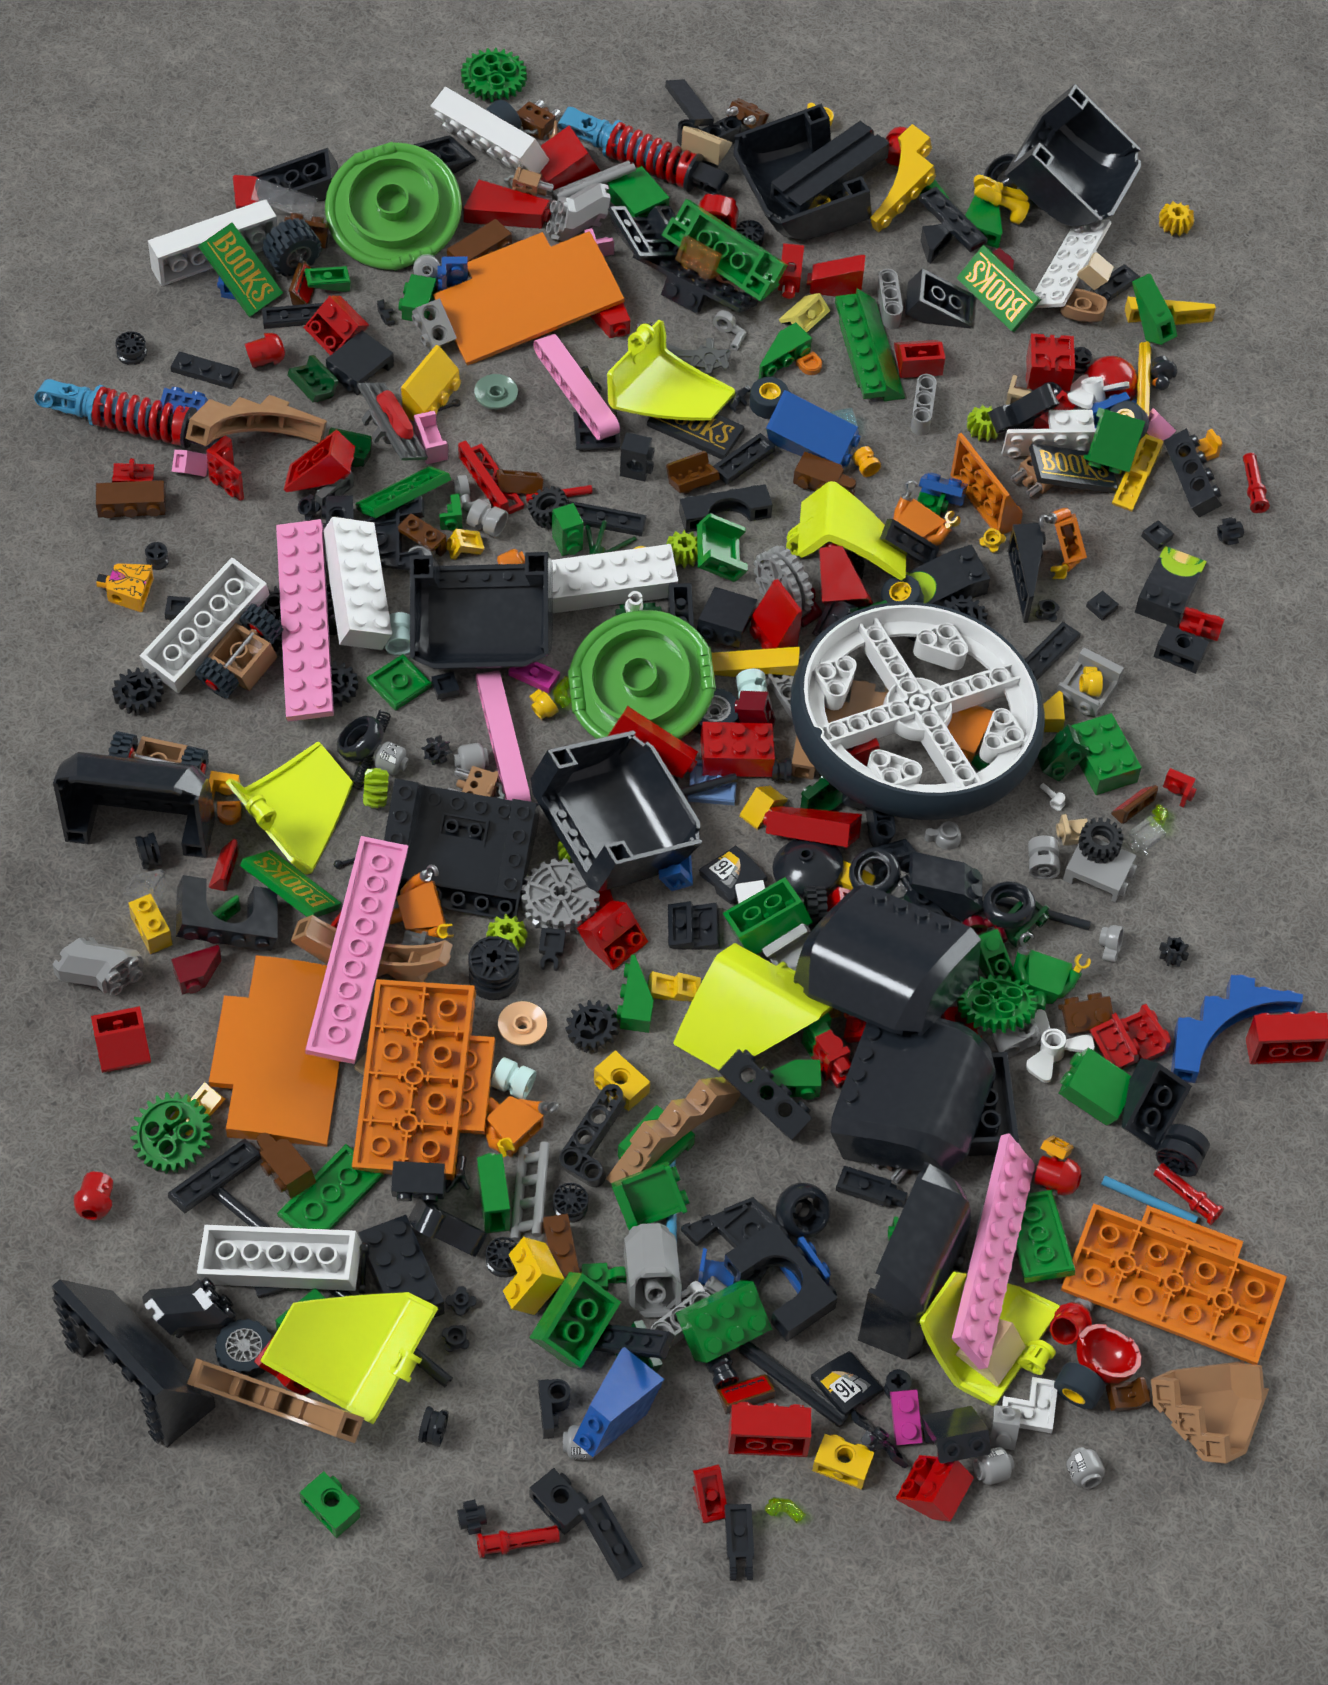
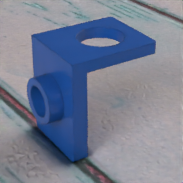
(713, 1268)

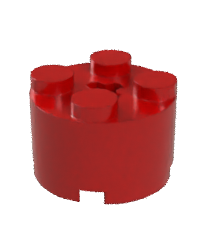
(722, 208)

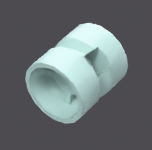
(400, 640)
(751, 681)
(511, 1077)

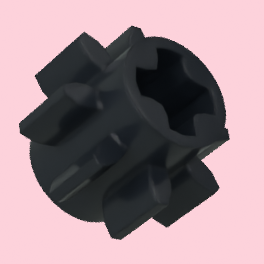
(1230, 531)
(436, 750)
(1174, 951)
(472, 1517)

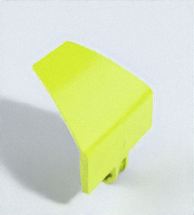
(660, 384)
(841, 518)
(299, 804)
(744, 1007)
(1023, 1308)
(351, 1347)

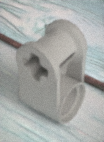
(1017, 1041)

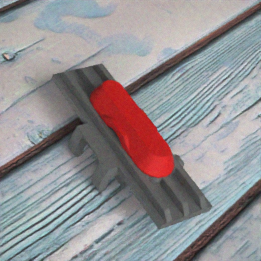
(391, 421)

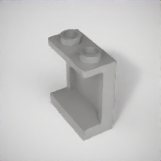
(1088, 704)
(1106, 876)
(788, 947)

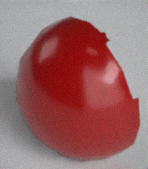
(1113, 371)
(1108, 1353)

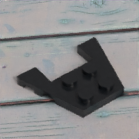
(389, 537)
(734, 1225)

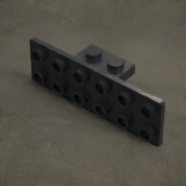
(690, 289)

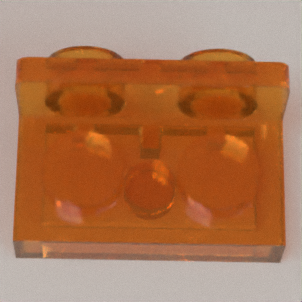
(698, 257)

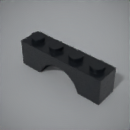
(751, 502)

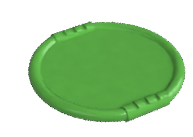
(393, 205)
(646, 664)

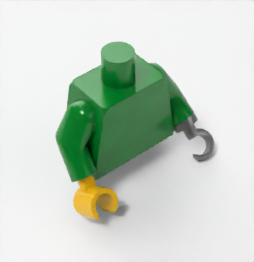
(1046, 975)

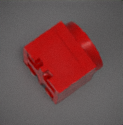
(1050, 361)

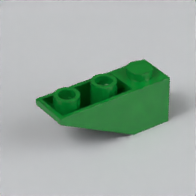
(1154, 313)
(787, 347)
(994, 957)
(638, 1001)
(799, 1076)

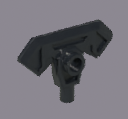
(877, 1439)

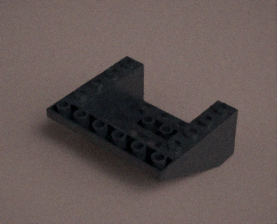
(472, 840)
(101, 1318)

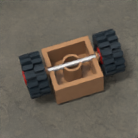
(242, 653)
(158, 750)

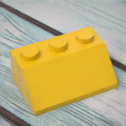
(430, 384)

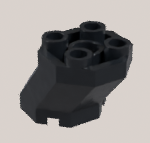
(190, 1307)

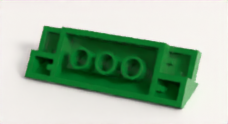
(741, 259)
(868, 347)

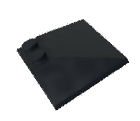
(644, 234)

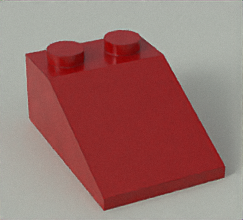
(321, 464)
(776, 619)

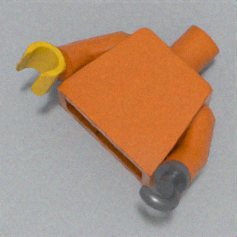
(923, 520)
(1069, 539)
(421, 906)
(514, 1122)

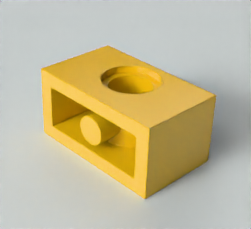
(150, 923)
(617, 1068)
(850, 1473)

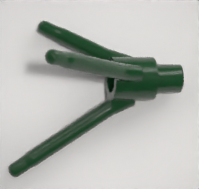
(597, 548)

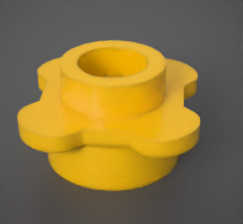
(994, 534)

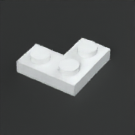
(1040, 1409)

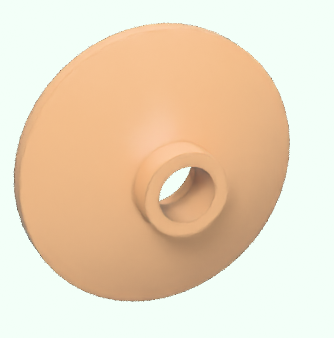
(522, 1014)

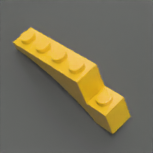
(911, 179)

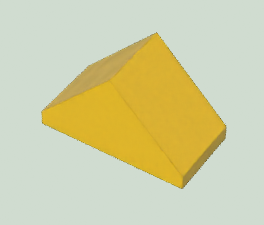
(1054, 713)
(759, 803)

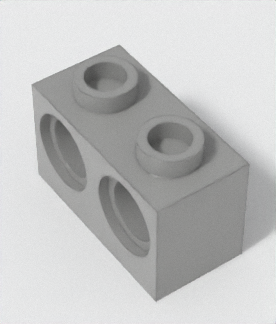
(439, 323)

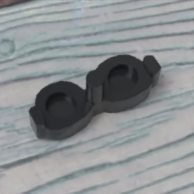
(385, 313)
(738, 397)

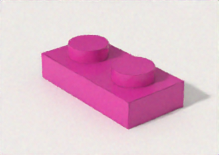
(536, 675)
(906, 1417)

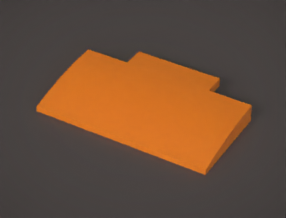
(527, 293)
(265, 1056)
(421, 1076)
(1176, 1279)

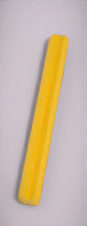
(1144, 368)

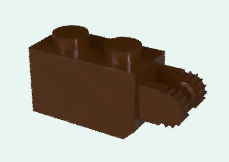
(815, 472)
(285, 1165)

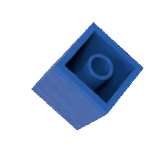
(808, 428)
(618, 1403)

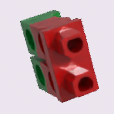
(827, 1048)

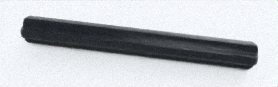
(792, 1383)

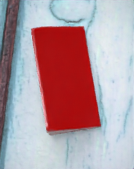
(243, 190)
(225, 866)

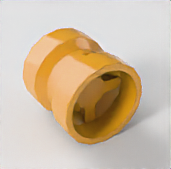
(866, 461)

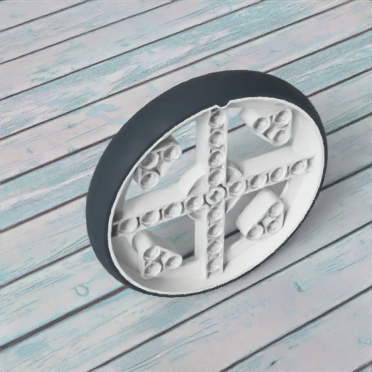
(917, 710)

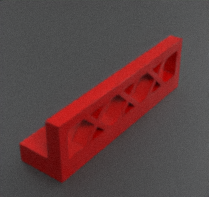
(484, 480)

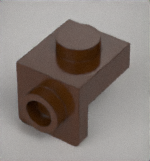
(1128, 1395)

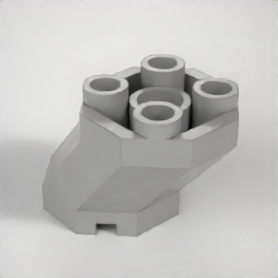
(578, 212)
(99, 965)
(652, 1269)

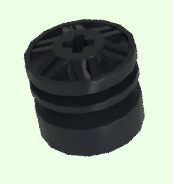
(493, 967)

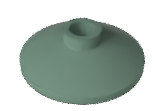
(496, 385)

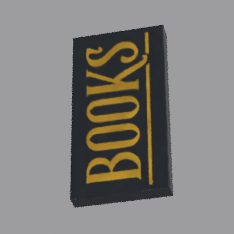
(712, 436)
(1069, 469)

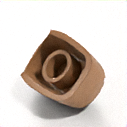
(1084, 306)

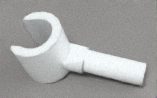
(1057, 799)
(692, 1288)

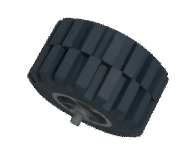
(291, 244)

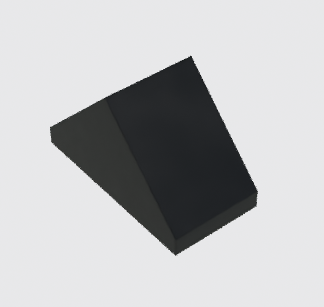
(934, 240)

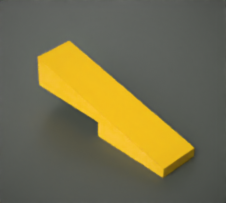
(1182, 311)
(1135, 480)
(770, 661)

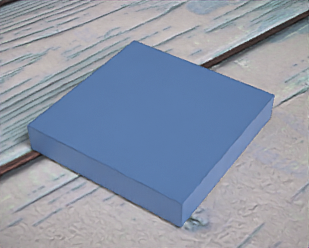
(722, 795)

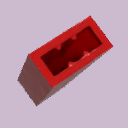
(837, 276)

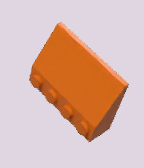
(984, 488)

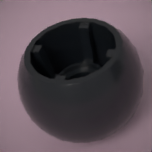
(815, 1217)

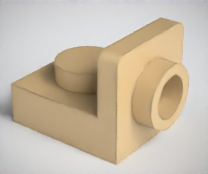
(1069, 830)

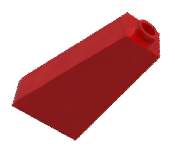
(505, 205)
(613, 321)
(673, 752)
(814, 825)

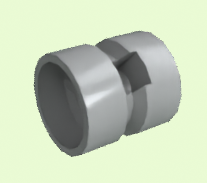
(490, 519)
(1043, 857)

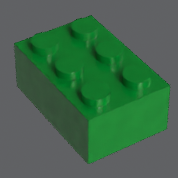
(1110, 759)
(767, 916)
(575, 1319)
(723, 1321)

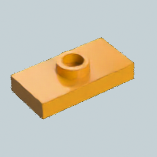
(1057, 1147)

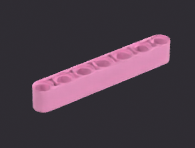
(576, 387)
(502, 736)

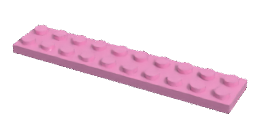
(304, 620)
(357, 950)
(993, 1252)

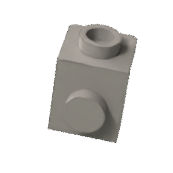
(1004, 1427)

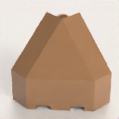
(1213, 1406)

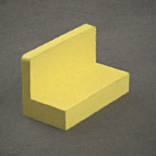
(807, 312)

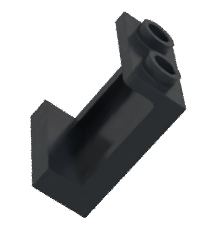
(359, 361)
(726, 617)
(956, 1434)

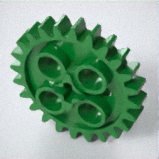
(493, 74)
(997, 1004)
(183, 1149)

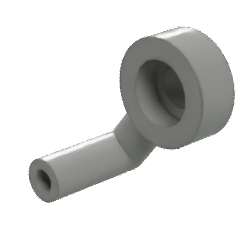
(726, 322)
(461, 487)

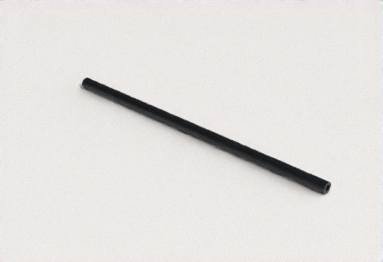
(252, 1220)

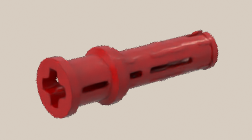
(1256, 490)
(1197, 1200)
(504, 1541)

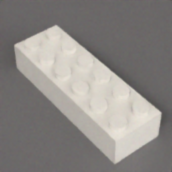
(488, 132)
(178, 254)
(611, 577)
(357, 583)
(203, 624)
(280, 1257)

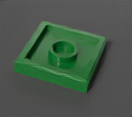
(399, 682)

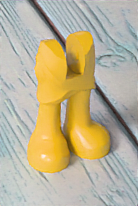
(997, 194)

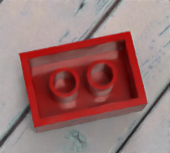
(737, 749)
(1287, 1038)
(769, 1430)

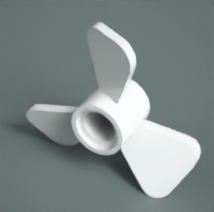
(1090, 390)
(1042, 1063)

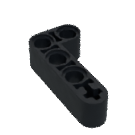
(597, 1131)

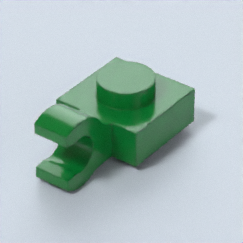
(602, 1276)

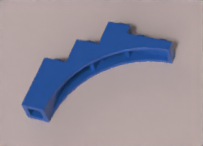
(1217, 1014)

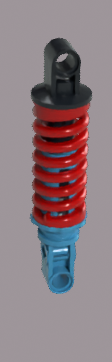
(624, 145)
(106, 408)

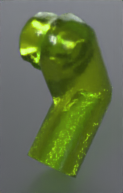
(560, 692)
(1161, 814)
(784, 1505)

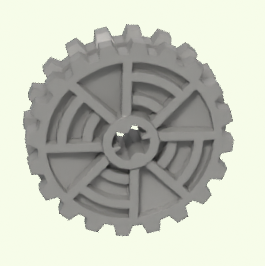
(782, 565)
(558, 897)

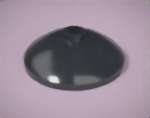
(820, 868)

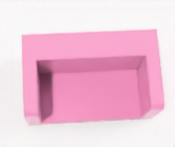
(430, 438)

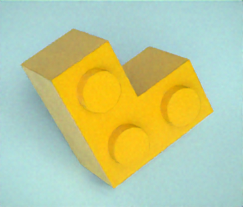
(535, 1277)

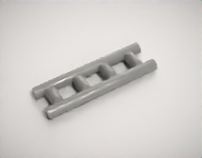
(600, 177)
(538, 1200)

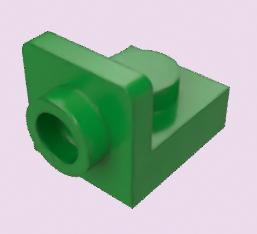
(934, 503)
(453, 518)

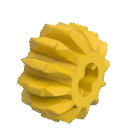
(1176, 218)

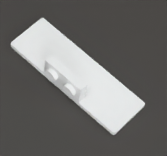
(1071, 257)
(1066, 430)

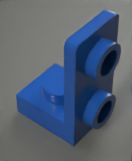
(677, 876)

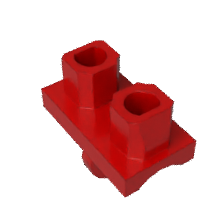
(132, 472)
(1201, 623)

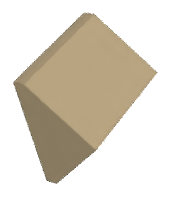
(701, 142)
(1005, 1352)

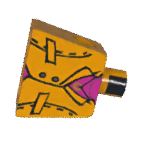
(128, 585)

